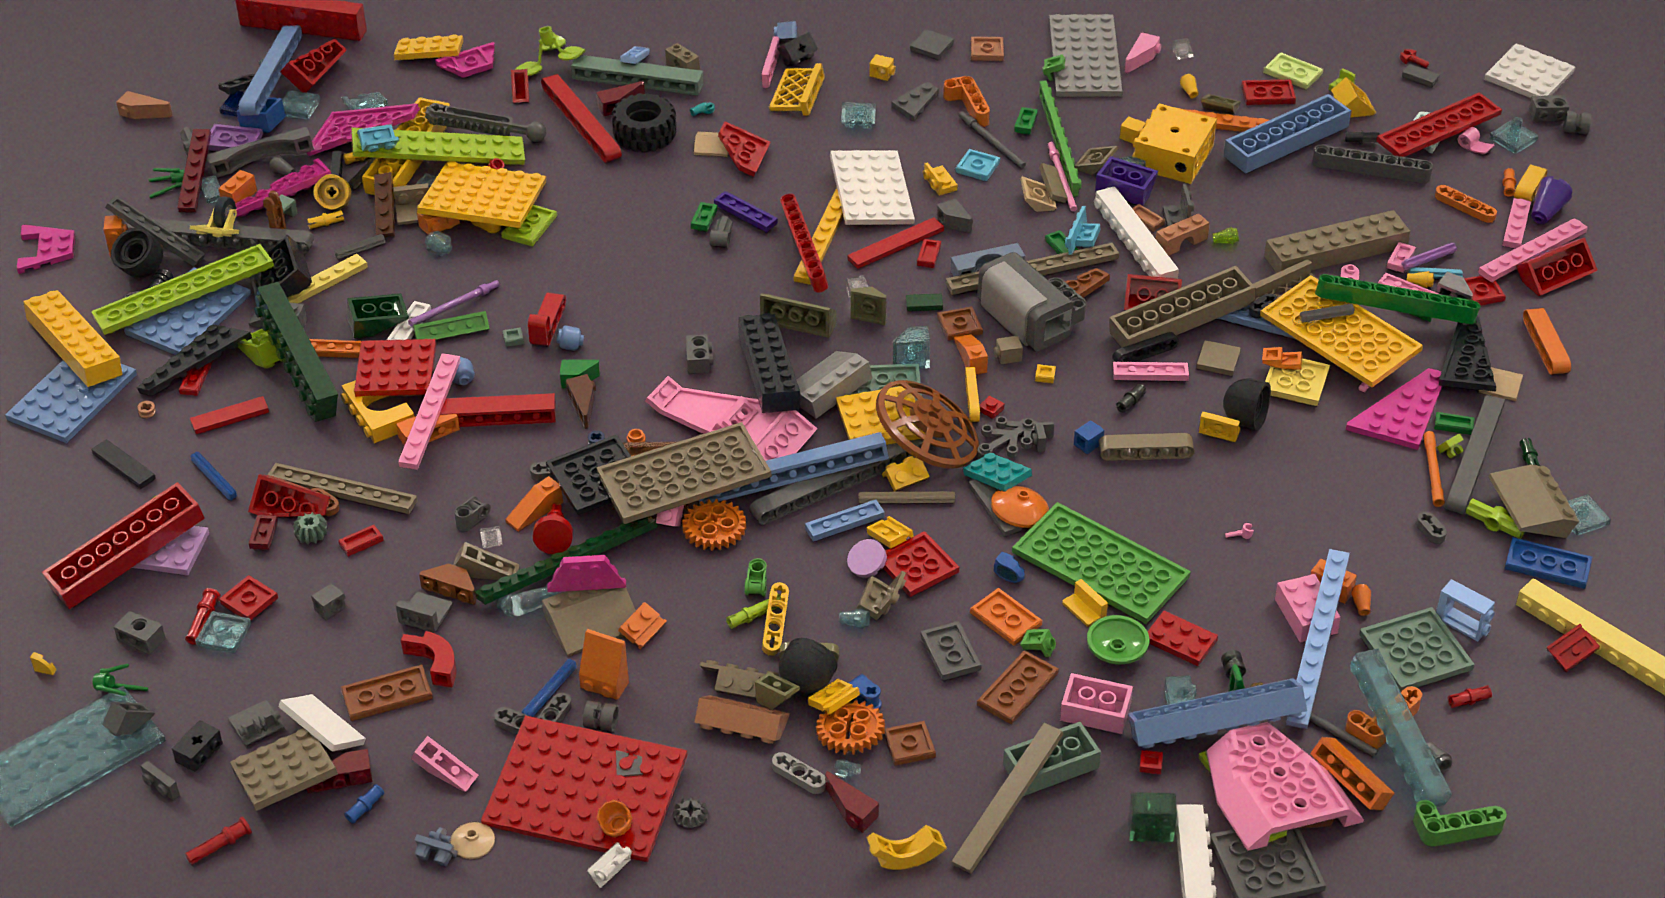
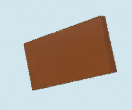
(1017, 687)
(386, 692)

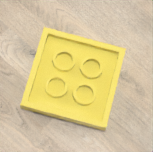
(1299, 385)

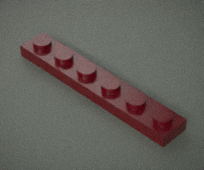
(194, 170)

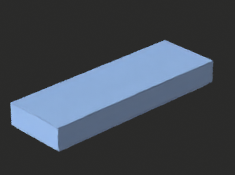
(635, 55)

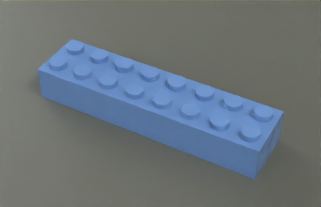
(1287, 133)
(1217, 712)

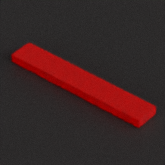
(895, 243)

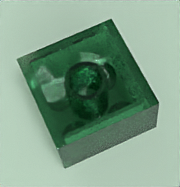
(1152, 817)

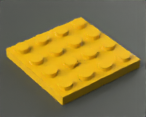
(861, 417)

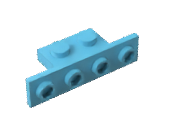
(1082, 233)

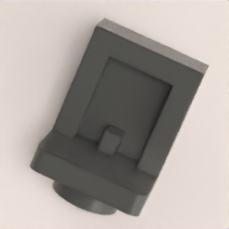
(1041, 432)

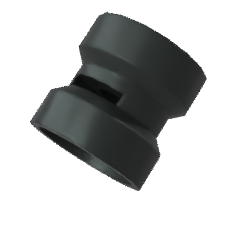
(1233, 657)

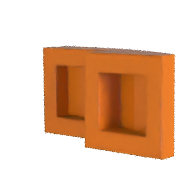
(1276, 358)

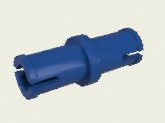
(364, 803)

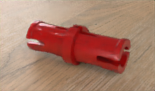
(1470, 696)

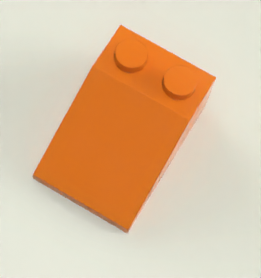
(603, 665)

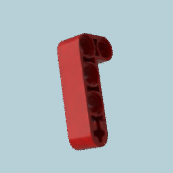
(544, 324)

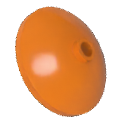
(1019, 506)

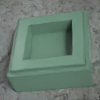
(513, 337)

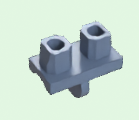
(444, 850)

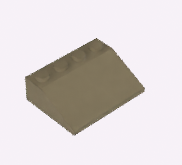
(1535, 500)
(576, 611)

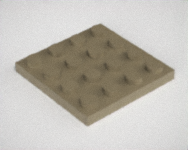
(283, 768)

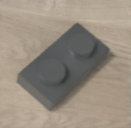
(165, 785)

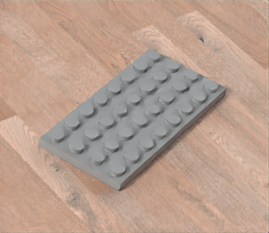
(1089, 55)

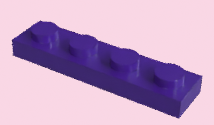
(746, 211)

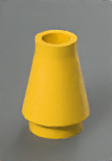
(1188, 83)
(1422, 279)

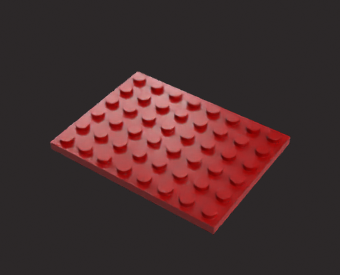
(567, 772)

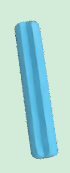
(1438, 273)

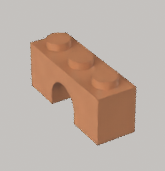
(1193, 229)

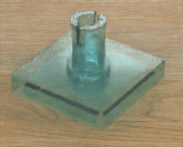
(1514, 136)

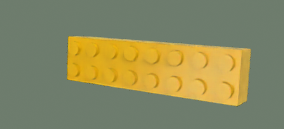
(402, 168)
(73, 338)

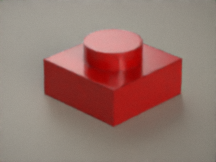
(991, 407)
(1151, 762)

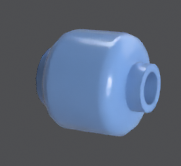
(569, 338)
(464, 373)

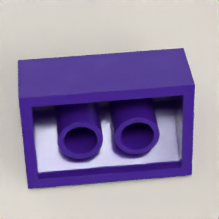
(1130, 179)

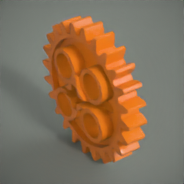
(714, 524)
(864, 730)

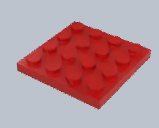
(395, 367)

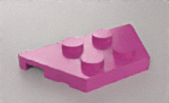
(469, 61)
(585, 574)

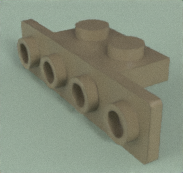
(734, 680)

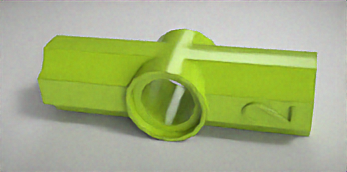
(1494, 518)

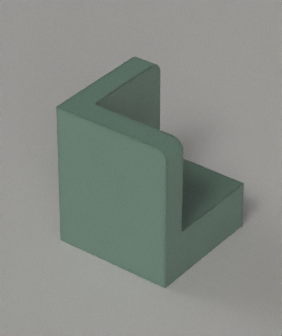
(288, 205)

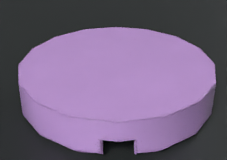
(866, 558)

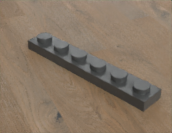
(163, 235)

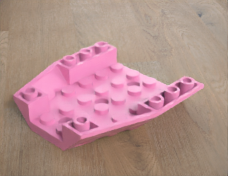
(1261, 801)

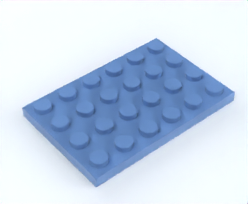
(183, 323)
(64, 404)

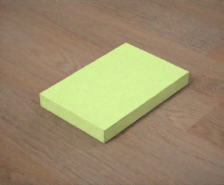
(1298, 71)

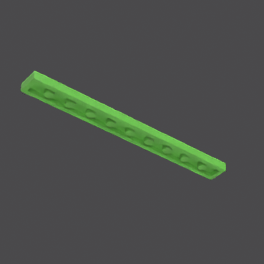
(1058, 136)

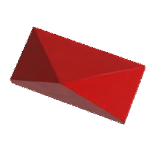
(520, 85)

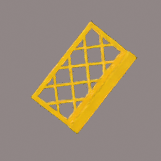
(809, 90)

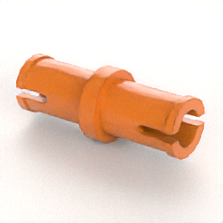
(1509, 182)

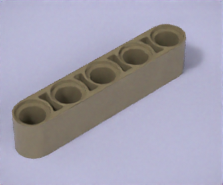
(1146, 446)

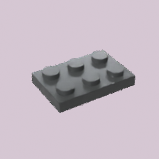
(950, 650)

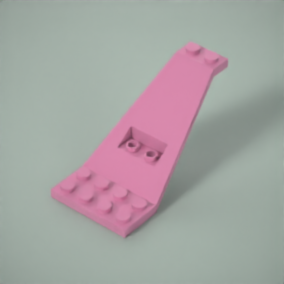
(704, 411)

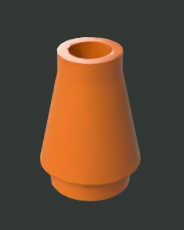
(1362, 598)

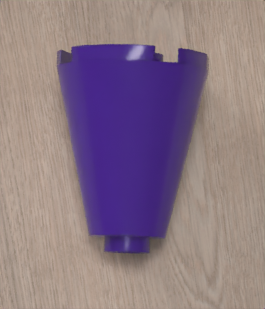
(1550, 198)

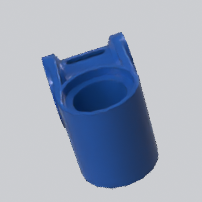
(868, 691)

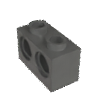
(1548, 108)
(698, 354)

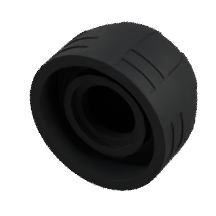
(137, 253)
(1248, 402)
(807, 665)

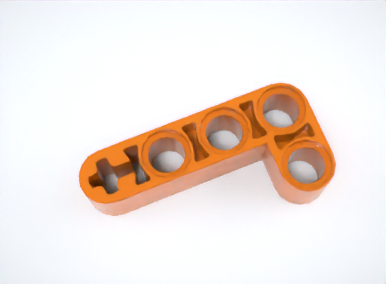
(967, 90)
(1367, 729)

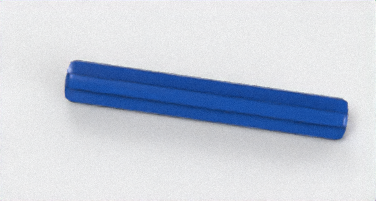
(213, 475)
(549, 688)

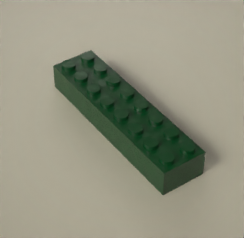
(296, 352)

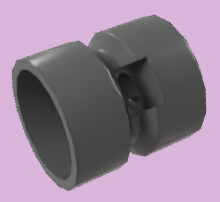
(1576, 122)
(608, 716)

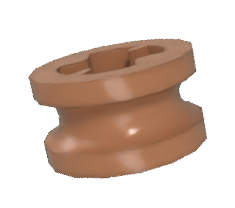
(143, 413)

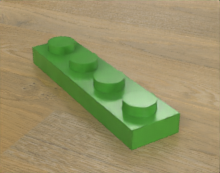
(452, 326)

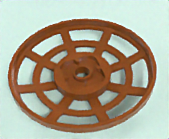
(929, 418)

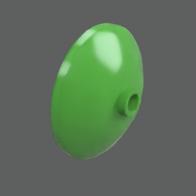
(1118, 639)

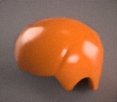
(614, 818)

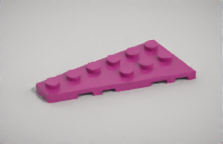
(286, 186)

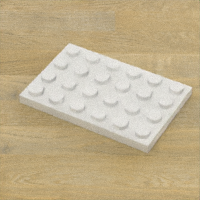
(871, 187)

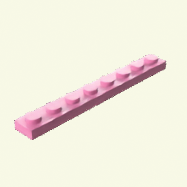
(1533, 248)
(429, 411)

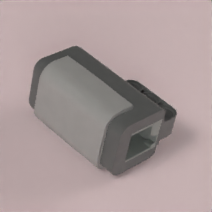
(1027, 302)

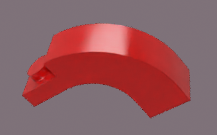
(436, 649)

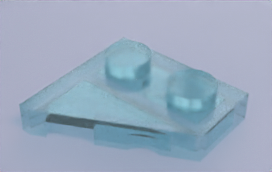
(366, 101)

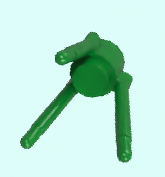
(176, 177)
(106, 682)

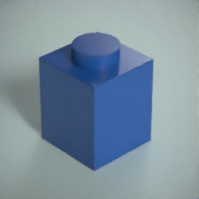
(1088, 437)

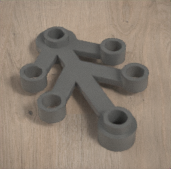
(1025, 426)

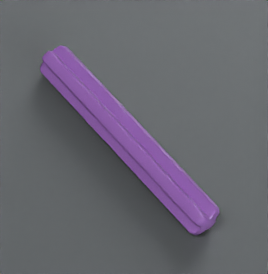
(1429, 256)

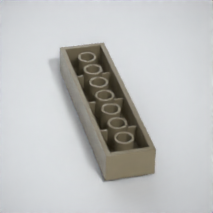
(1338, 242)
(1184, 307)

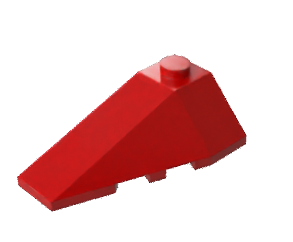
(285, 499)

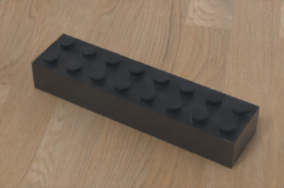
(768, 363)

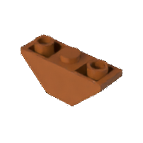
(450, 582)

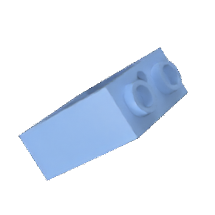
(1460, 621)

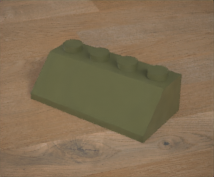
(799, 315)

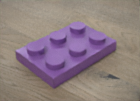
(230, 136)

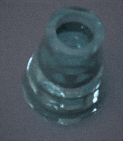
(857, 618)

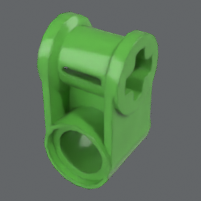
(756, 578)

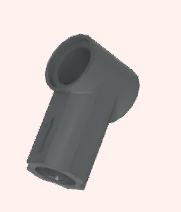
(721, 234)

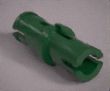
(1529, 453)

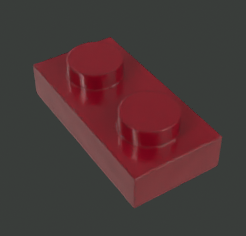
(263, 532)

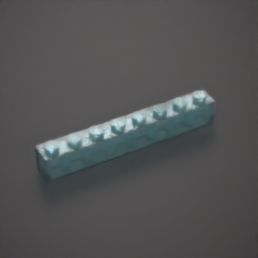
(1399, 728)

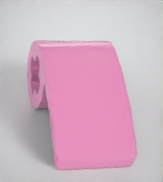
(1470, 140)

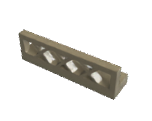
(1280, 281)

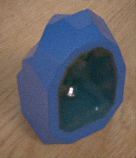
(1008, 568)

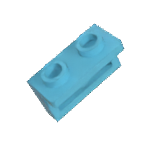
(377, 137)

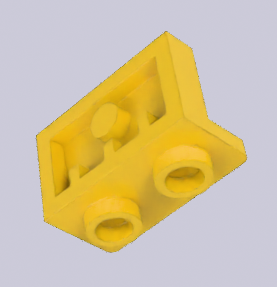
(939, 179)
(1219, 426)

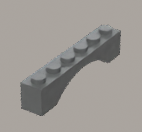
(231, 159)

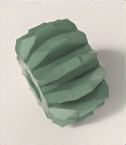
(310, 528)

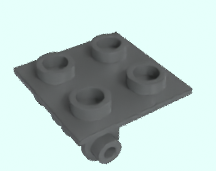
(256, 722)

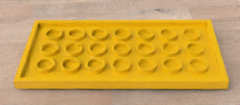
(1354, 342)

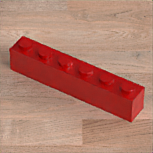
(502, 409)

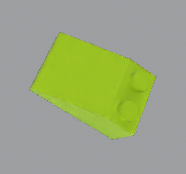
(259, 349)

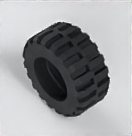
(644, 122)

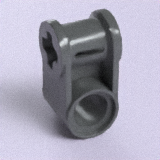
(470, 513)

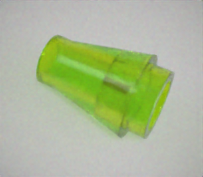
(1226, 236)

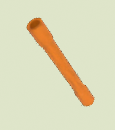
(1437, 491)

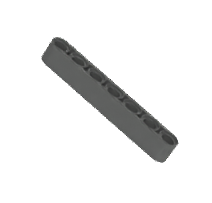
(1372, 164)

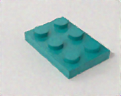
(997, 471)

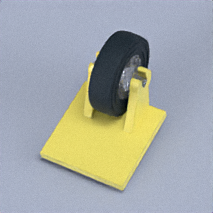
(221, 219)

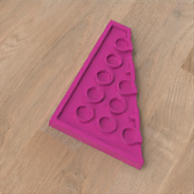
(339, 124)
(1403, 413)

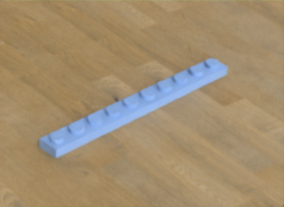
(1320, 632)

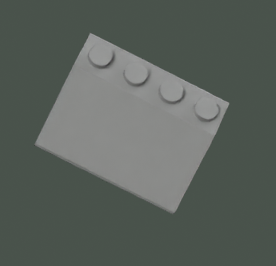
(832, 378)

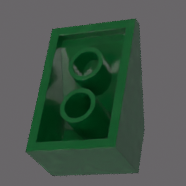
(375, 314)

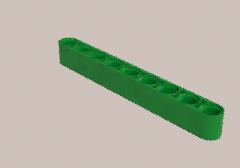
(1397, 299)

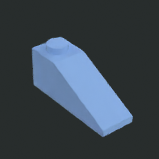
(786, 30)

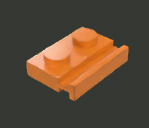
(642, 625)

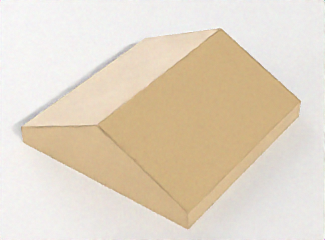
(709, 145)
(1037, 195)
(1506, 384)

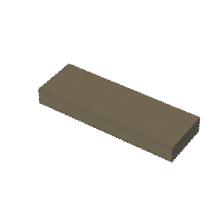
(1053, 183)

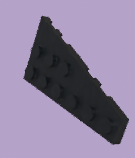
(197, 354)
(1468, 360)

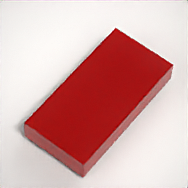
(929, 253)
(361, 540)

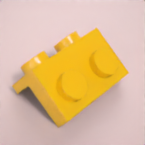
(905, 473)

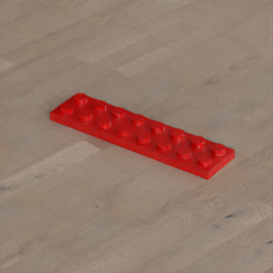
(1439, 125)

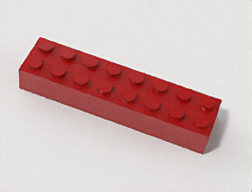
(314, 17)
(123, 545)

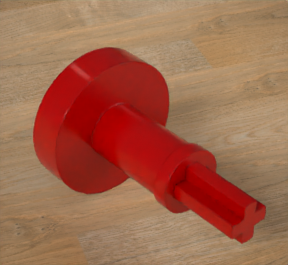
(553, 532)

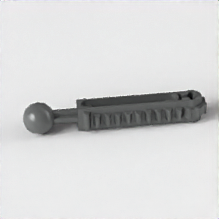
(482, 122)

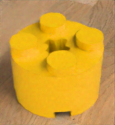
(338, 200)

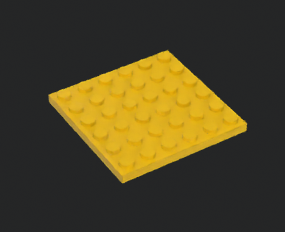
(482, 194)

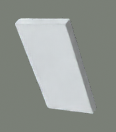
(322, 722)

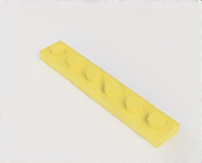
(331, 277)

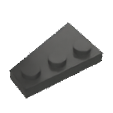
(915, 100)

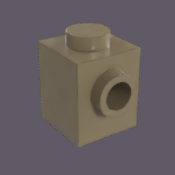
(1008, 350)

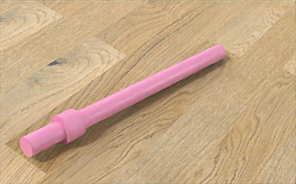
(1055, 157)

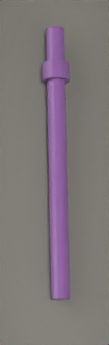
(480, 291)

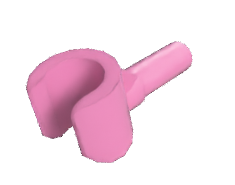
(1246, 532)

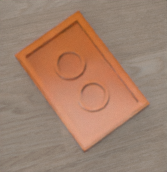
(1005, 616)

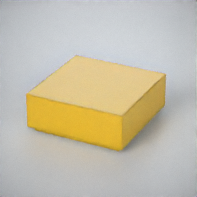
(1045, 373)

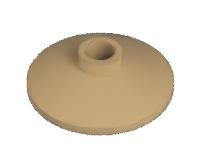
(475, 846)

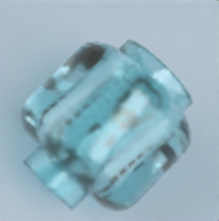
(438, 243)

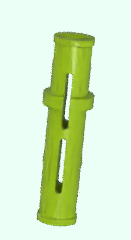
(747, 615)

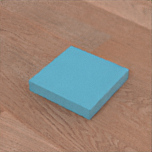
(977, 165)

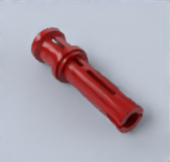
(204, 610)
(227, 836)

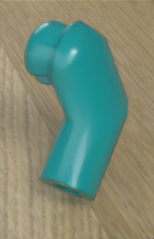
(706, 108)

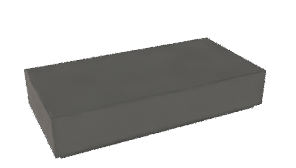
(1420, 75)

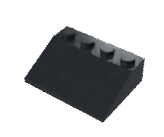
(289, 268)

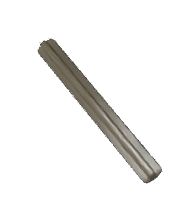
(908, 497)

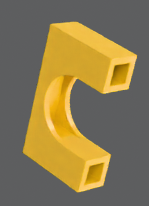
(376, 424)

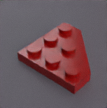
(743, 147)

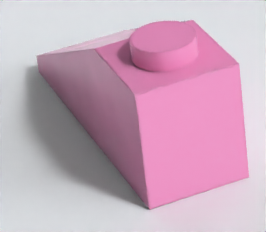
(1142, 52)
(443, 765)

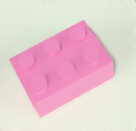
(1297, 603)
(1096, 703)

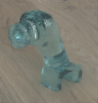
(524, 602)

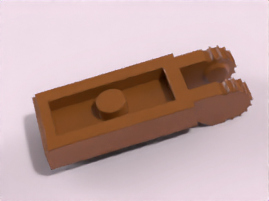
(274, 210)

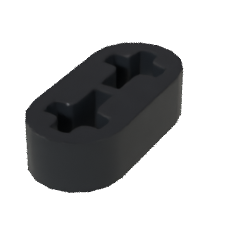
(1260, 303)

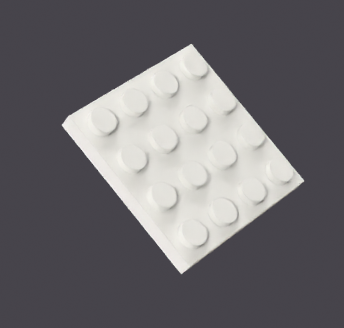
(1529, 72)

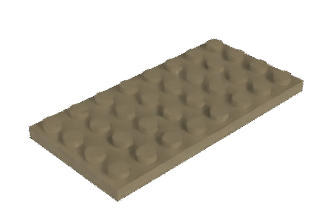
(683, 472)

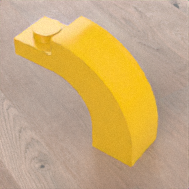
(907, 852)

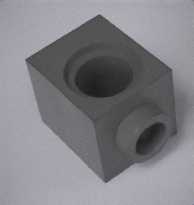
(328, 601)

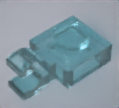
(846, 768)

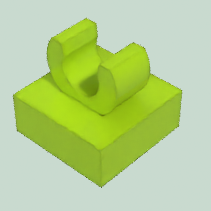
(1451, 445)

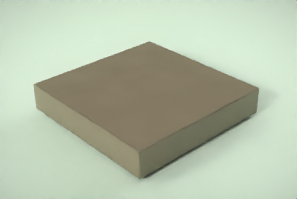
(1218, 358)

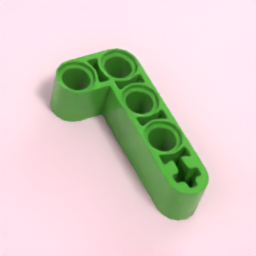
(1458, 826)

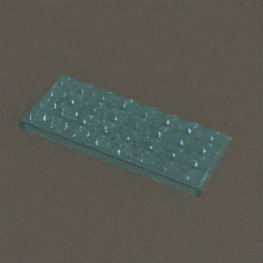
(67, 758)

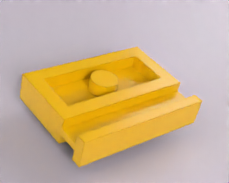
(889, 532)
(833, 696)

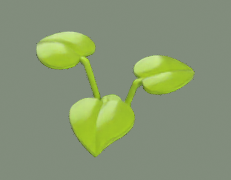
(548, 41)

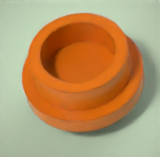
(636, 435)

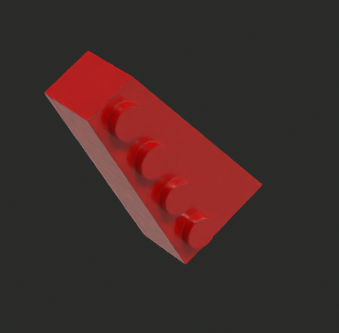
(312, 66)

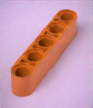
(1547, 341)

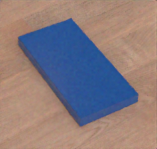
(1548, 563)

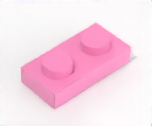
(1400, 253)

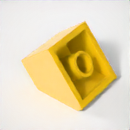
(1353, 98)

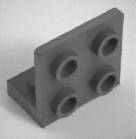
(1177, 213)
(423, 611)

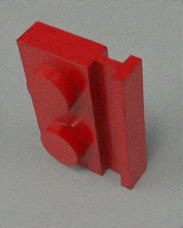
(1573, 647)

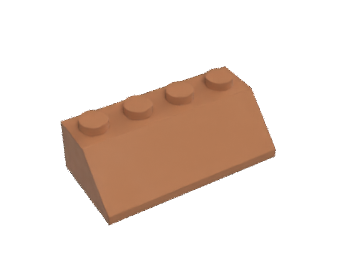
(741, 718)

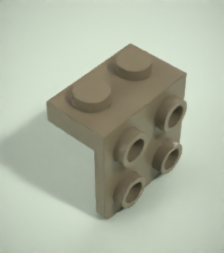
(879, 596)

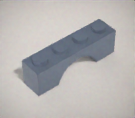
(973, 261)

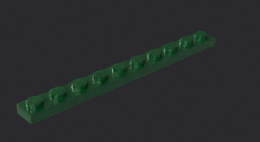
(545, 568)

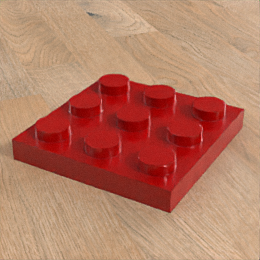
(922, 561)

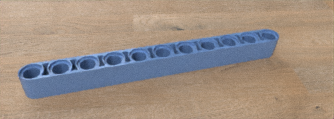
(269, 71)

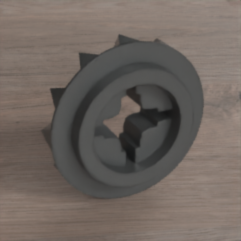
(699, 814)

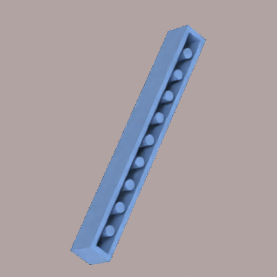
(814, 464)

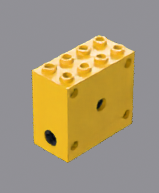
(1175, 142)

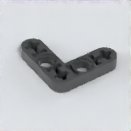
(516, 717)

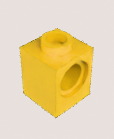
(881, 67)

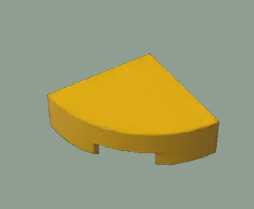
(41, 665)

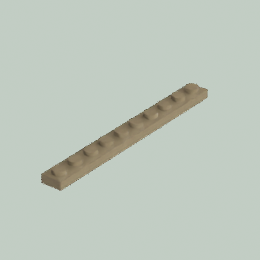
(1044, 265)

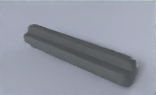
(359, 246)
(1325, 313)

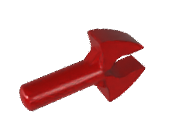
(1410, 55)

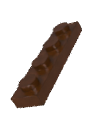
(384, 204)

